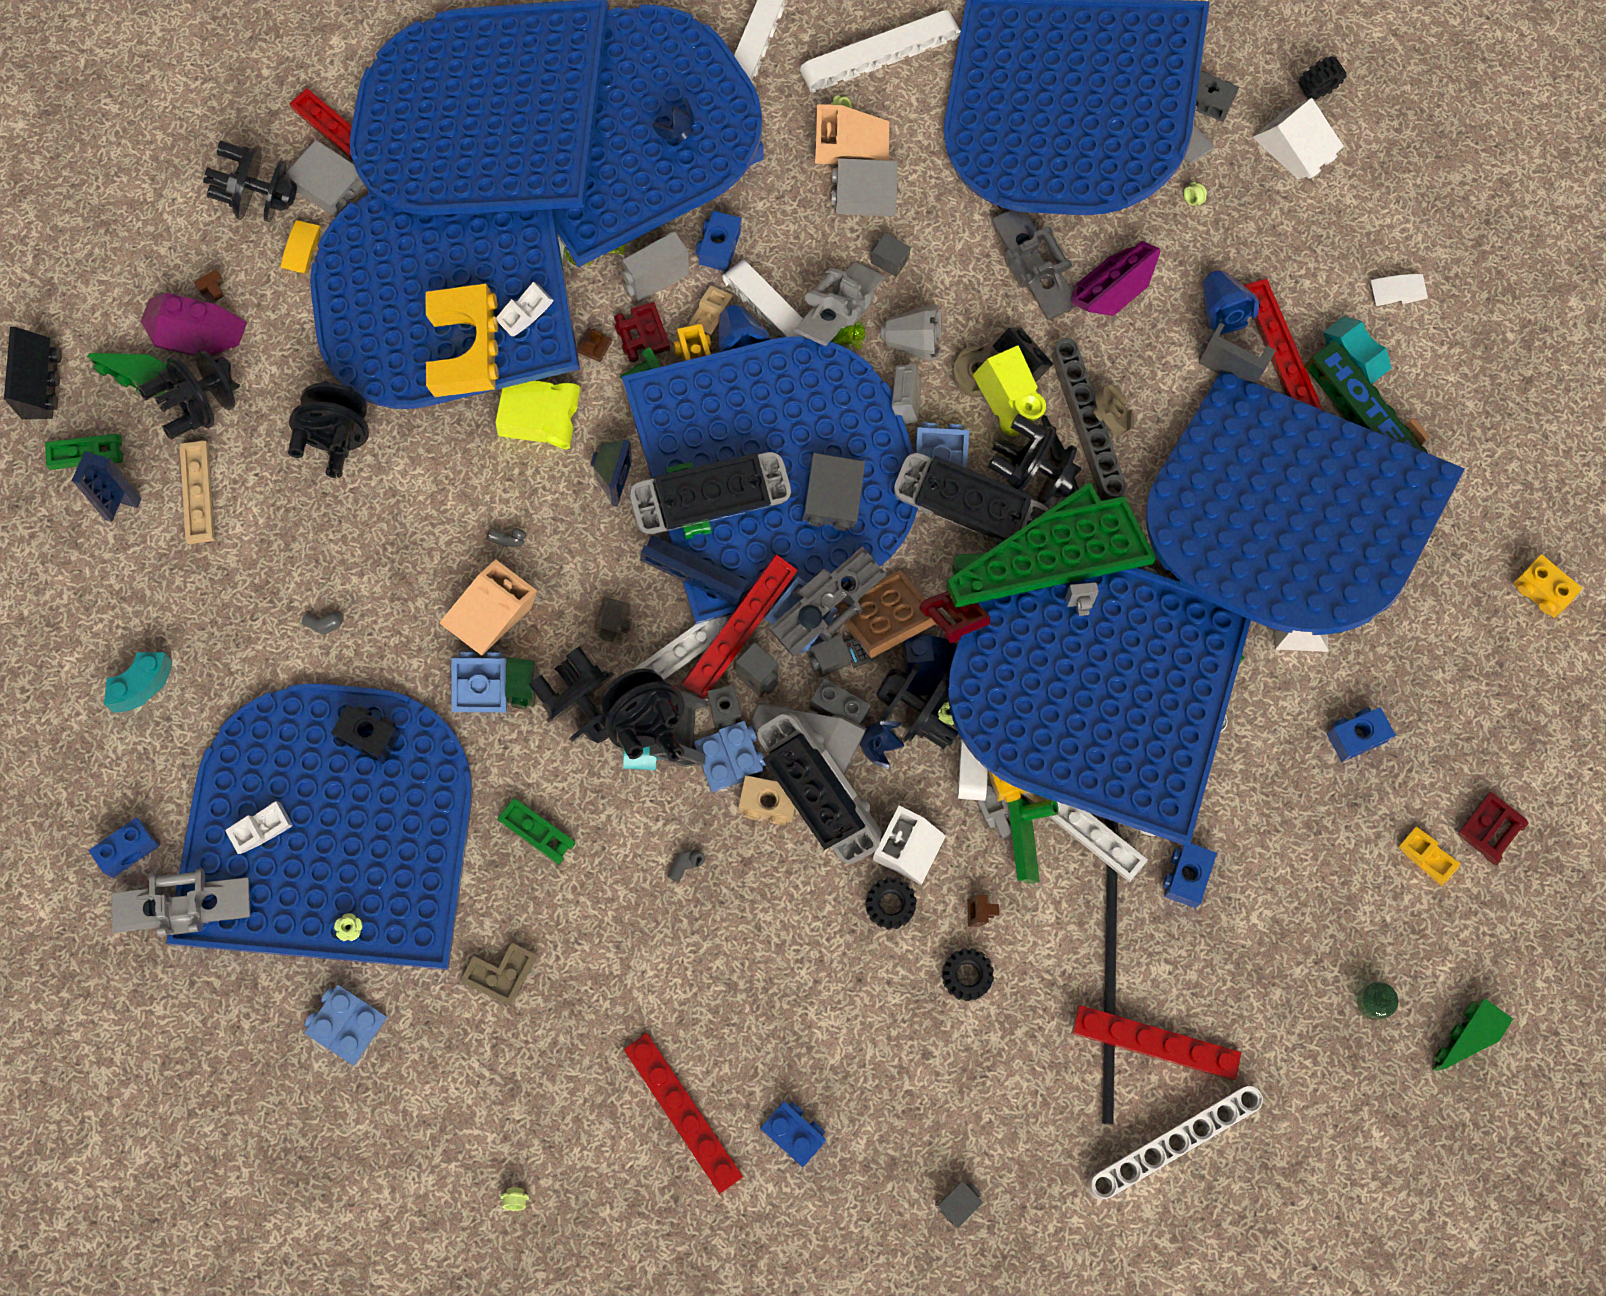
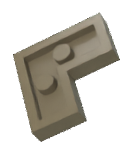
(503, 981)

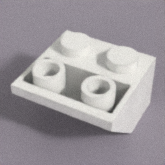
(909, 845)

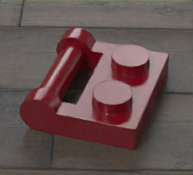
(967, 617)
(1486, 821)

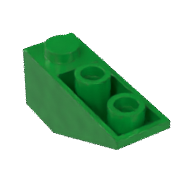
(127, 368)
(1480, 1029)

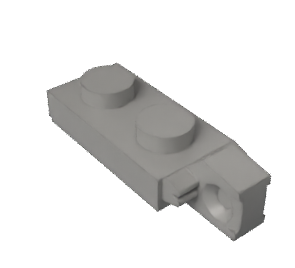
(995, 812)

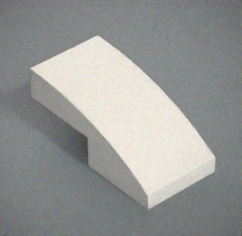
(1397, 288)
(522, 313)
(258, 829)

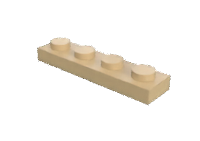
(197, 492)

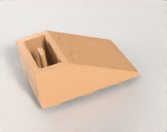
(849, 135)
(489, 607)

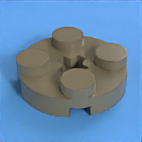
(964, 366)
(1111, 409)

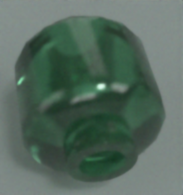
(1374, 1008)

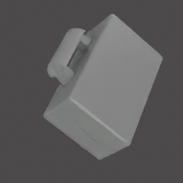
(907, 393)

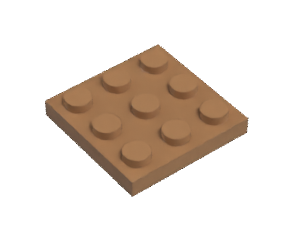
(888, 614)

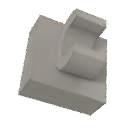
(1082, 597)

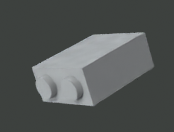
(325, 178)
(865, 187)
(655, 267)

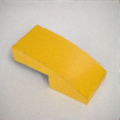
(299, 247)
(1428, 856)

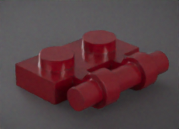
(649, 328)

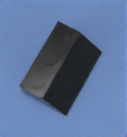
(32, 374)

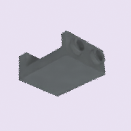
(1227, 357)
(833, 491)
(685, 733)

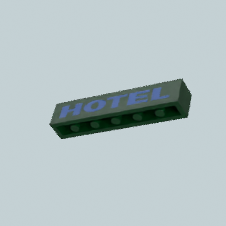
(1355, 395)

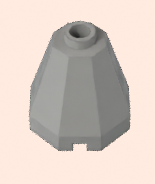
(915, 332)

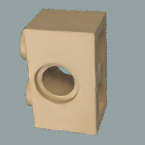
(755, 790)

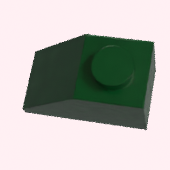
(518, 676)

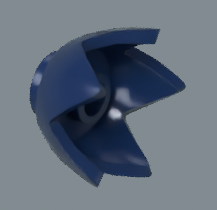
(681, 125)
(879, 739)

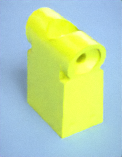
(1010, 388)
(538, 412)

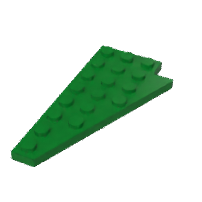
(1061, 546)

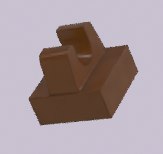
(210, 283)
(594, 345)
(980, 910)

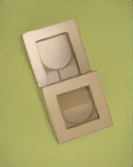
(709, 309)

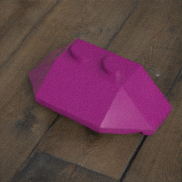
(1117, 280)
(191, 325)

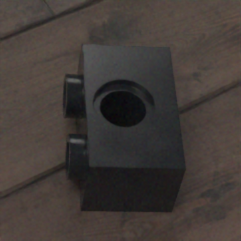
(378, 744)

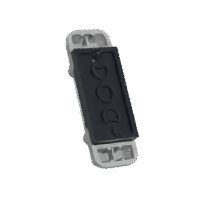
(709, 492)
(965, 497)
(818, 787)

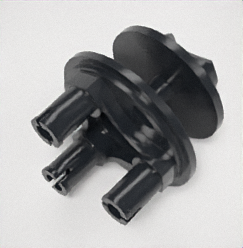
(239, 186)
(189, 393)
(329, 421)
(1030, 458)
(577, 694)
(643, 713)
(926, 720)

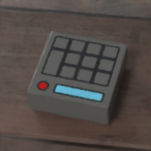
(858, 654)

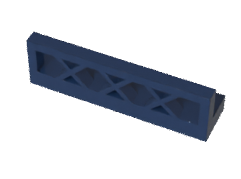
(104, 485)
(693, 570)

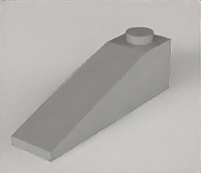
(839, 733)

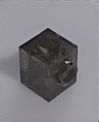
(613, 619)

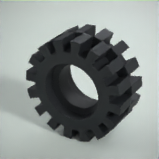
(1322, 78)
(895, 887)
(972, 958)

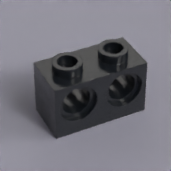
(1033, 355)

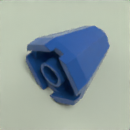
(1227, 301)
(739, 329)

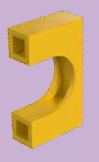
(477, 367)

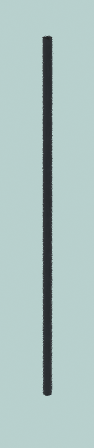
(1110, 985)

